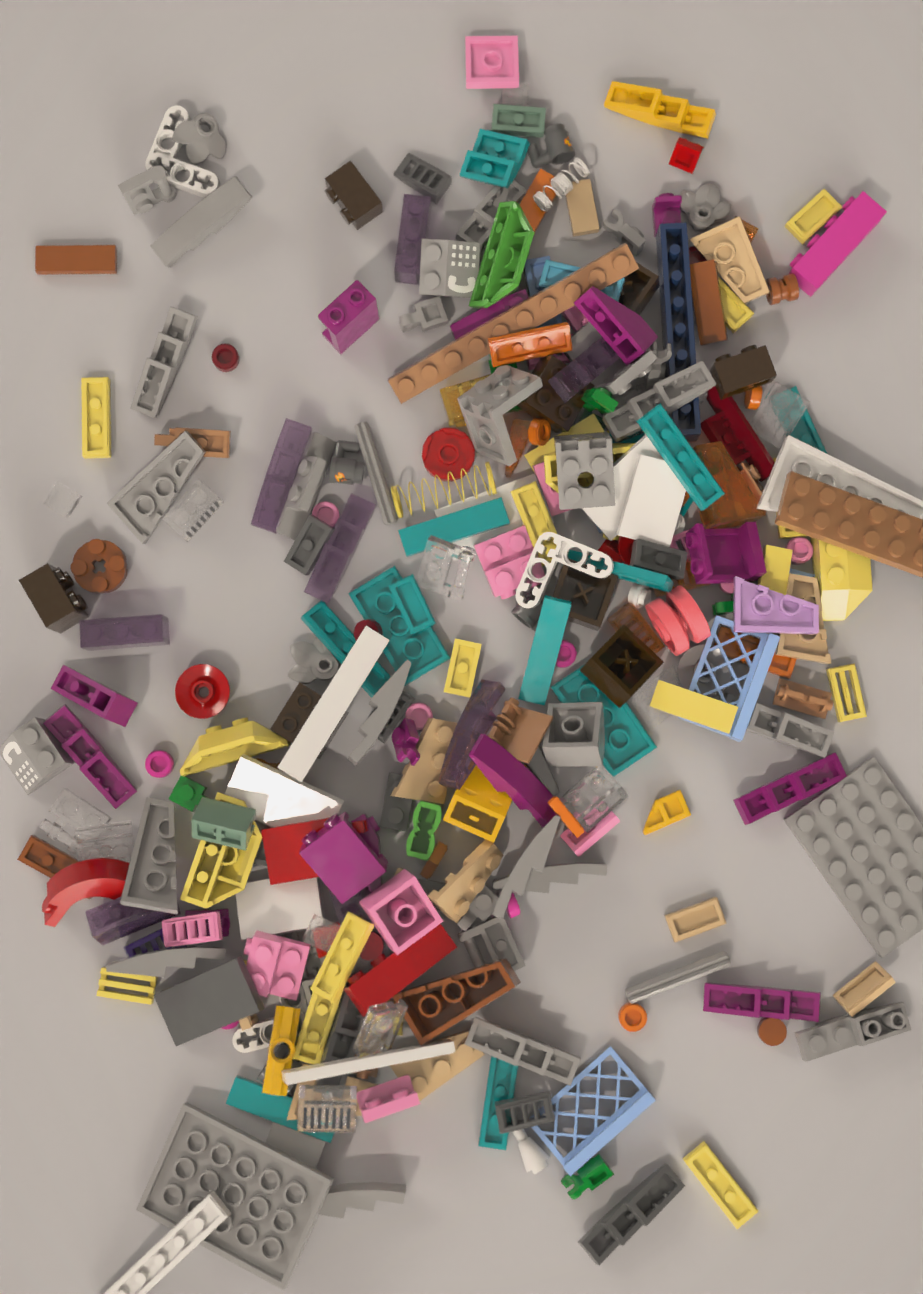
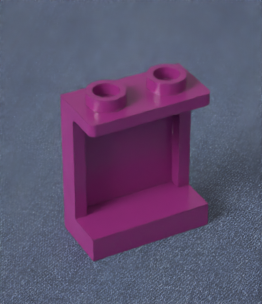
(349, 316)
(725, 553)
(342, 857)

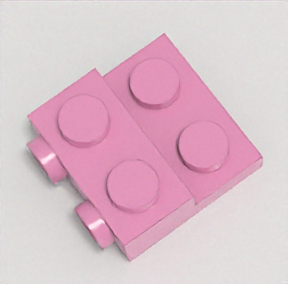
(505, 561)
(276, 964)

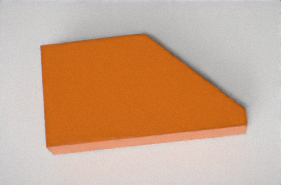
(566, 816)

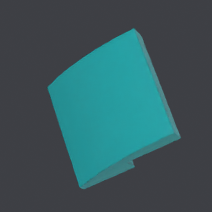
(494, 158)

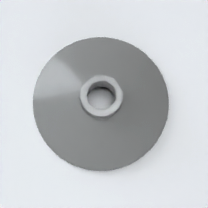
(688, 665)

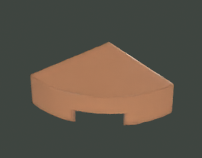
(434, 860)

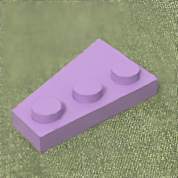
(767, 611)

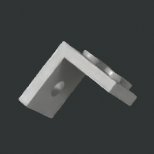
(618, 376)
(486, 404)
(585, 454)

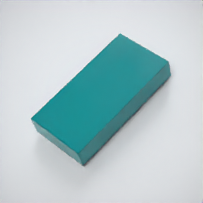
(412, 604)

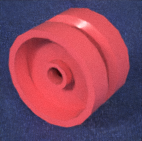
(678, 620)

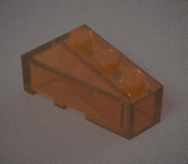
(738, 502)

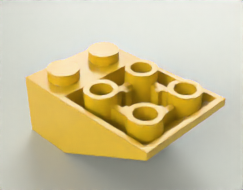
(478, 807)

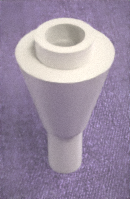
(532, 1154)

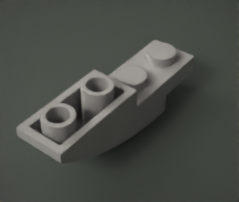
(848, 1031)

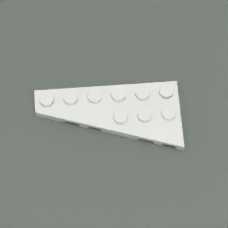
(815, 464)

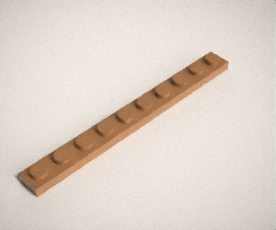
(519, 318)

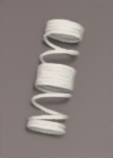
(560, 185)

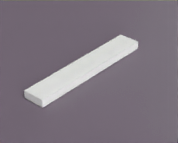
(333, 704)
(356, 1064)
(172, 1247)

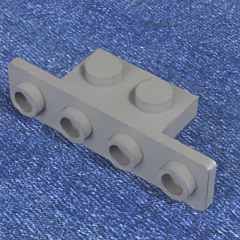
(305, 485)

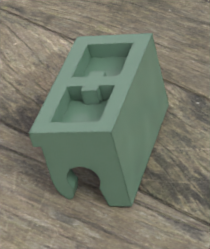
(223, 823)

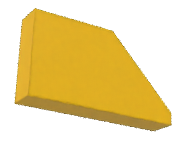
(666, 811)

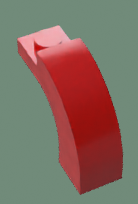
(83, 880)

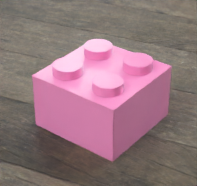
(401, 911)

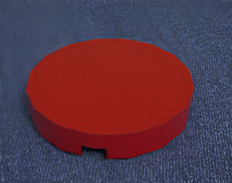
(448, 452)

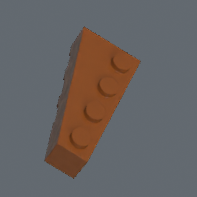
(449, 1000)

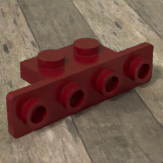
(736, 434)

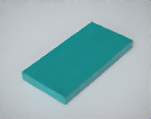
(421, 649)
(624, 734)

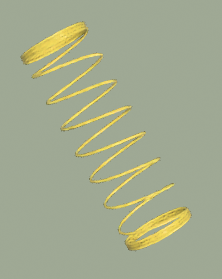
(397, 503)

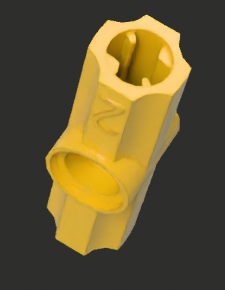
(283, 1030)

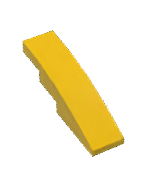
(659, 110)

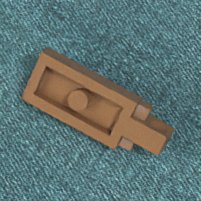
(214, 442)

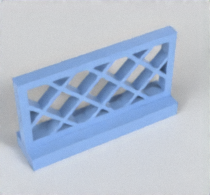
(753, 680)
(609, 1128)

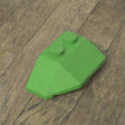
(503, 256)

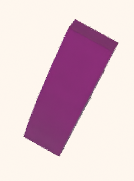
(90, 756)
(512, 777)
(790, 788)
(762, 1002)

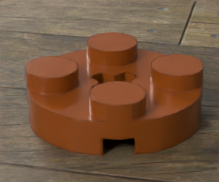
(99, 582)

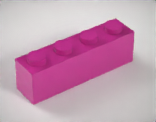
(837, 243)

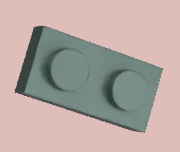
(518, 120)

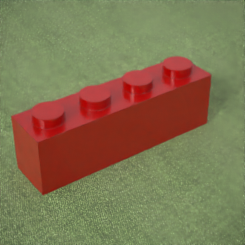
(395, 972)

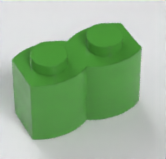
(422, 838)

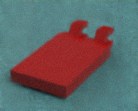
(283, 848)

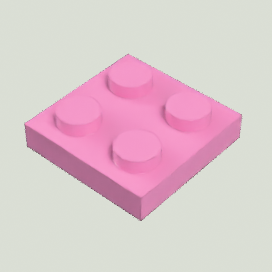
(491, 62)

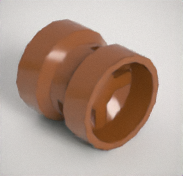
(782, 289)

